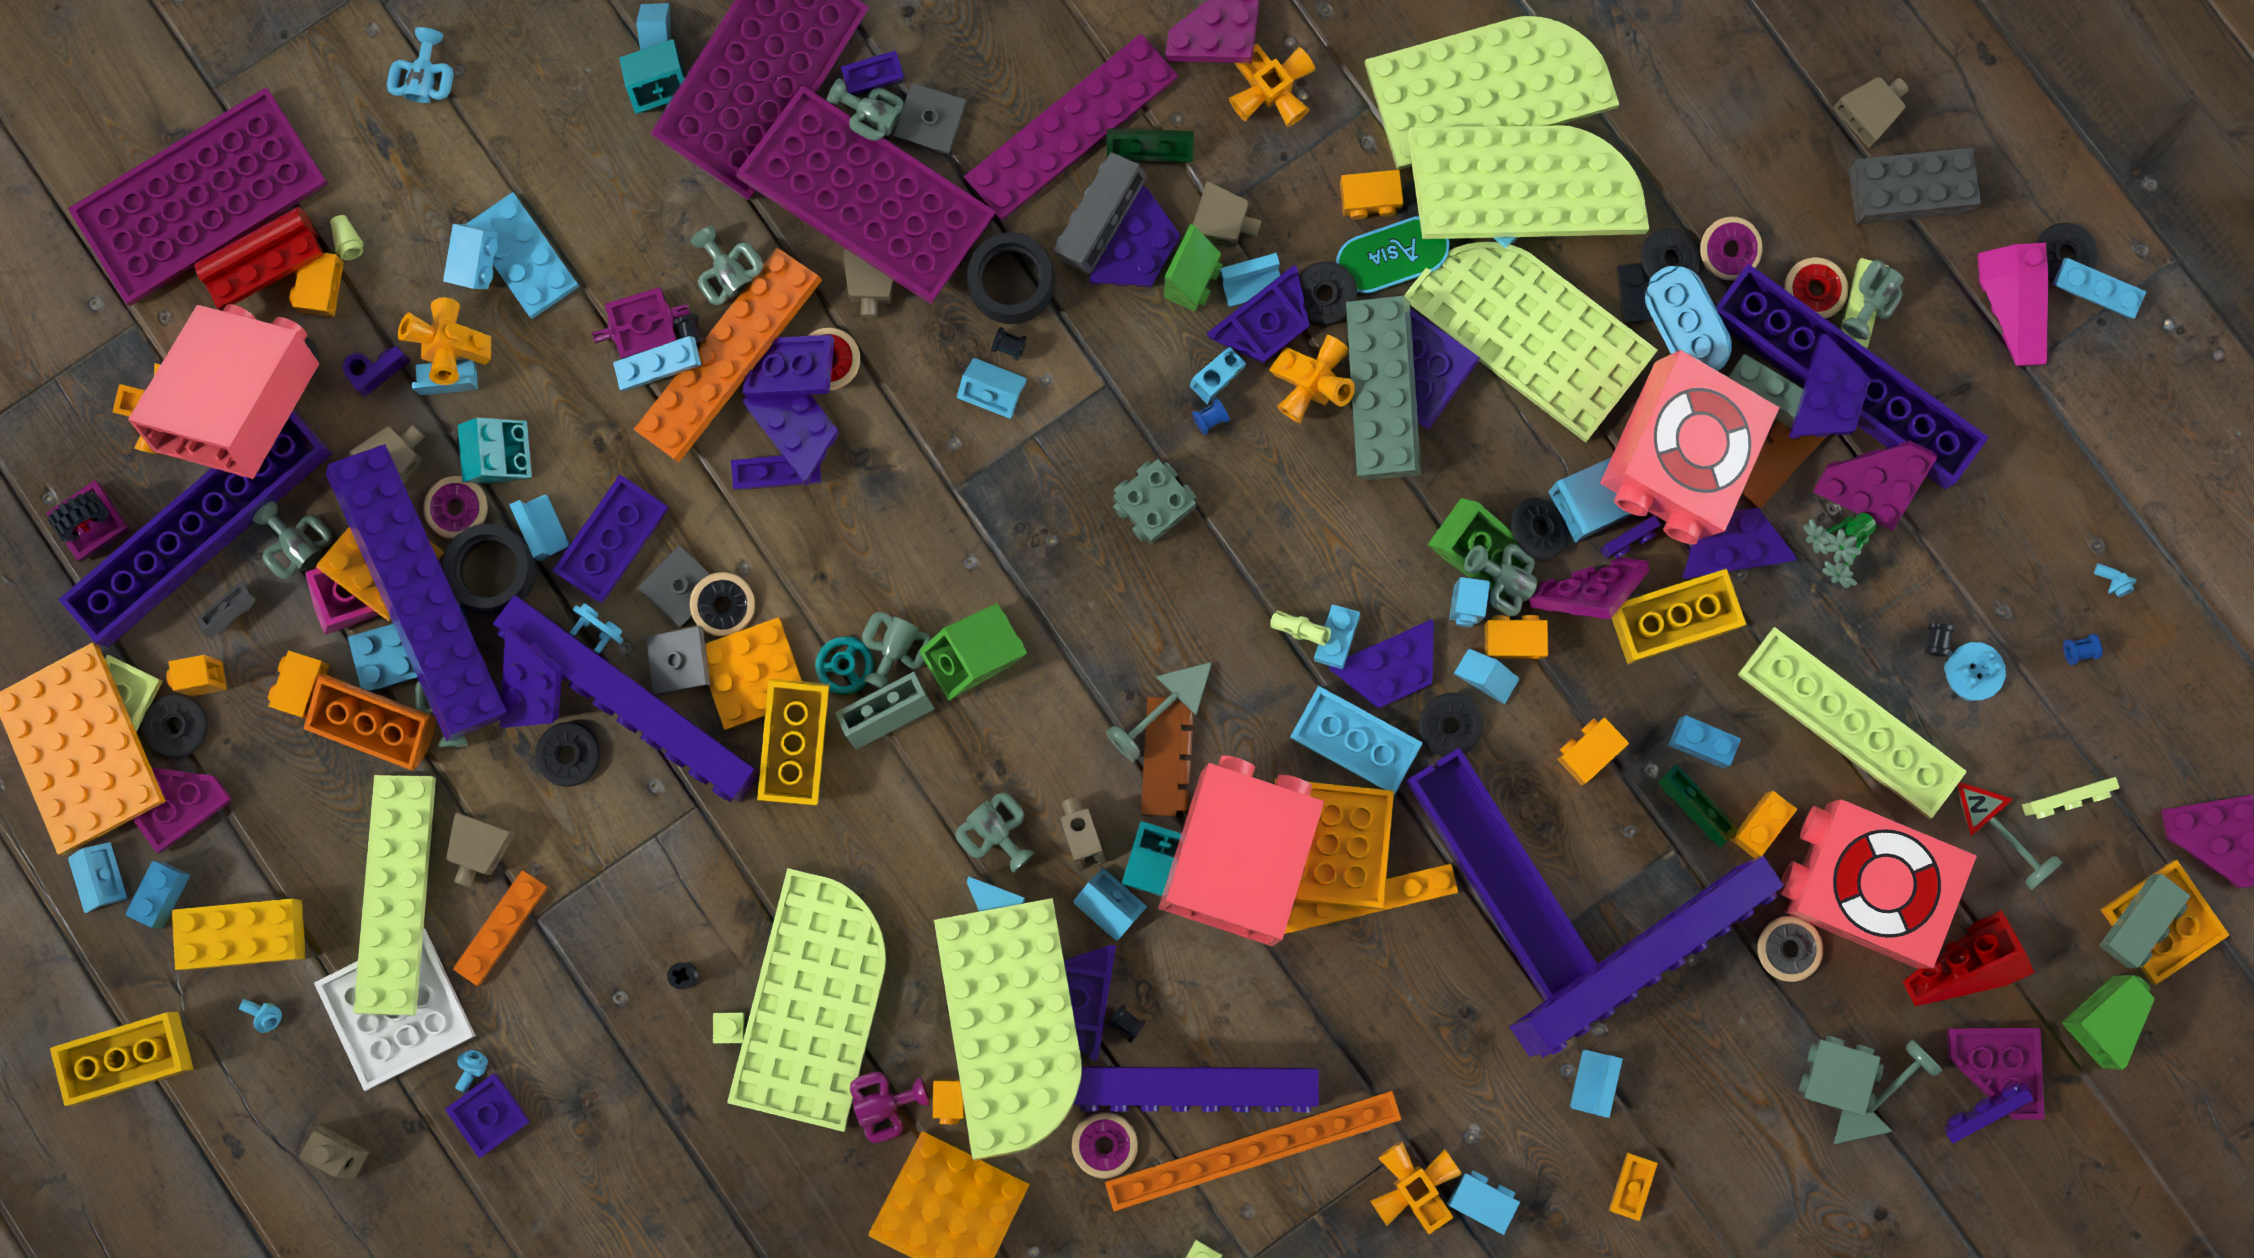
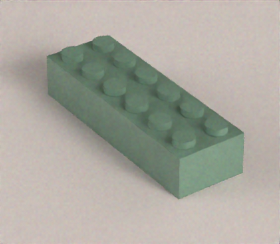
(1384, 388)

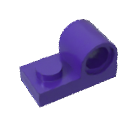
(375, 373)

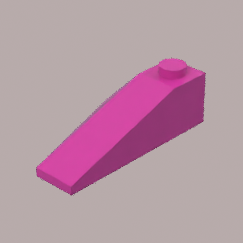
(2018, 292)
(334, 604)

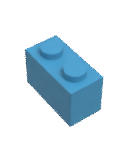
(1704, 742)
(157, 894)

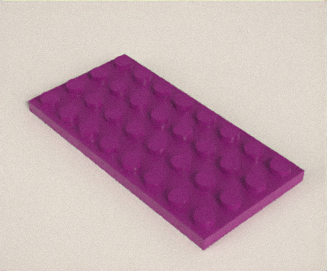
(750, 76)
(866, 195)
(197, 196)

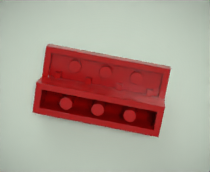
(259, 258)

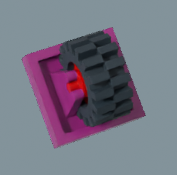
(87, 521)

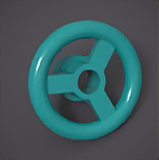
(853, 645)

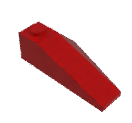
(1979, 961)

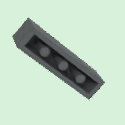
(1100, 213)

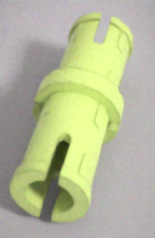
(1300, 628)

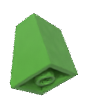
(972, 651)
(2112, 1020)

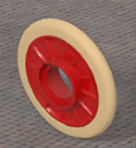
(1828, 275)
(847, 357)

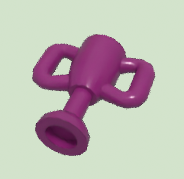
(883, 1105)

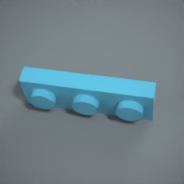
(2099, 288)
(657, 363)

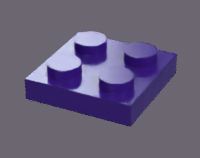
(487, 1115)

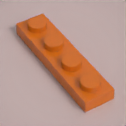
(500, 928)

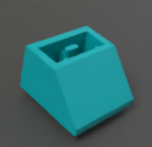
(652, 75)
(494, 450)
(1151, 858)

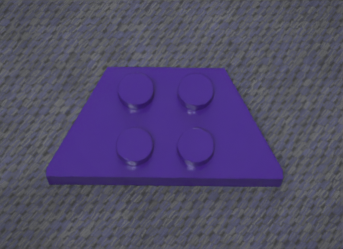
(1138, 246)
(1266, 320)
(1830, 394)
(795, 428)
(1744, 545)
(1392, 666)
(529, 683)
(1089, 988)

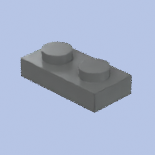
(226, 609)

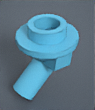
(2121, 583)
(266, 1016)
(474, 1065)

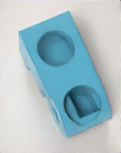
(1217, 375)

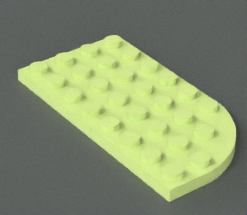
(1491, 76)
(1522, 183)
(1533, 331)
(812, 1004)
(1010, 1024)

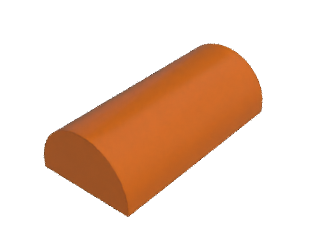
(369, 722)

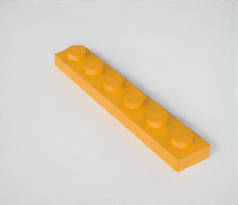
(1398, 892)

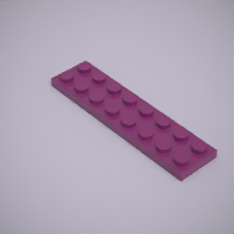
(1071, 127)

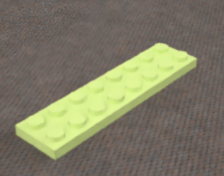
(1852, 723)
(394, 895)

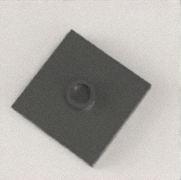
(930, 119)
(673, 584)
(678, 660)

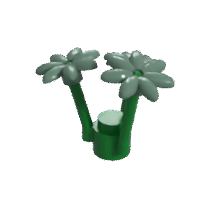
(1857, 530)

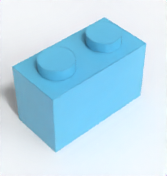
(471, 256)
(1469, 601)
(1484, 1203)

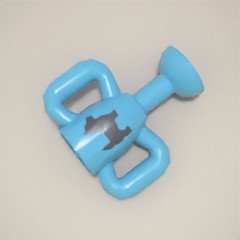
(421, 73)

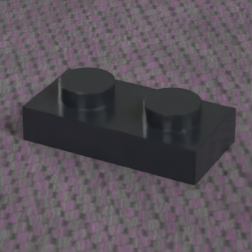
(1632, 291)

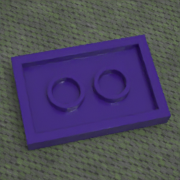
(792, 368)

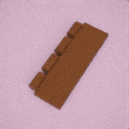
(1777, 463)
(1162, 760)

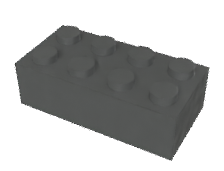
(1914, 186)

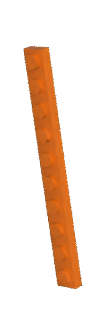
(1252, 1150)

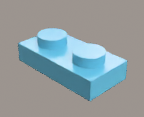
(1343, 626)

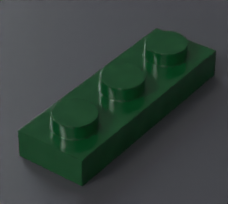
(1151, 144)
(1698, 805)

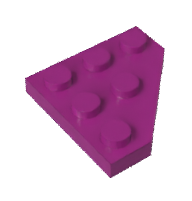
(1215, 33)
(1877, 481)
(1591, 590)
(188, 803)
(2217, 836)
(1999, 1058)

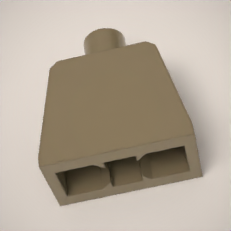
(1872, 108)
(1223, 216)
(867, 285)
(399, 447)
(1084, 843)
(476, 847)
(331, 1153)

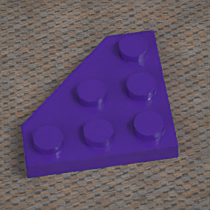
(1439, 368)

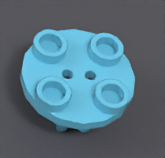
(607, 630)
(1964, 679)

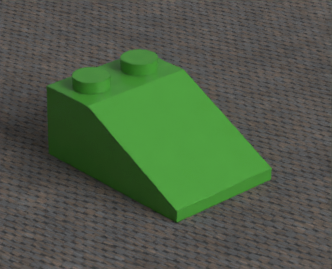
(1192, 270)
(1471, 526)

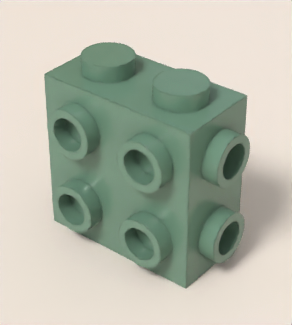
(1153, 500)
(1841, 1076)

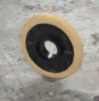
(709, 590)

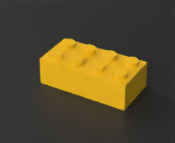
(1678, 616)
(793, 741)
(238, 934)
(121, 1058)

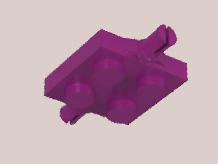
(640, 322)

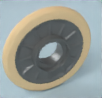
(1771, 948)

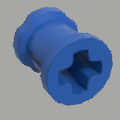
(1210, 416)
(2082, 649)

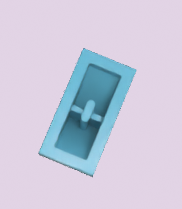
(653, 24)
(1487, 675)
(991, 897)

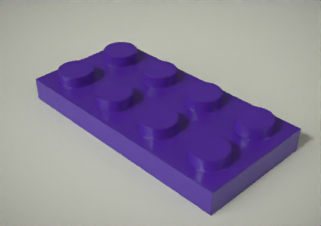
(610, 539)

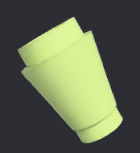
(345, 238)

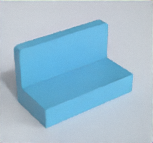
(1248, 278)
(466, 382)
(991, 387)
(540, 527)
(97, 876)
(1109, 904)
(1596, 1083)

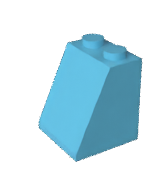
(1586, 503)

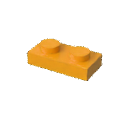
(1633, 1186)

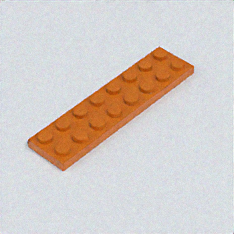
(728, 355)

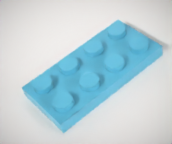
(525, 257)
(382, 657)
(1355, 740)

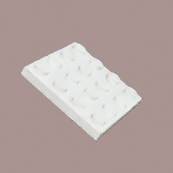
(393, 1044)

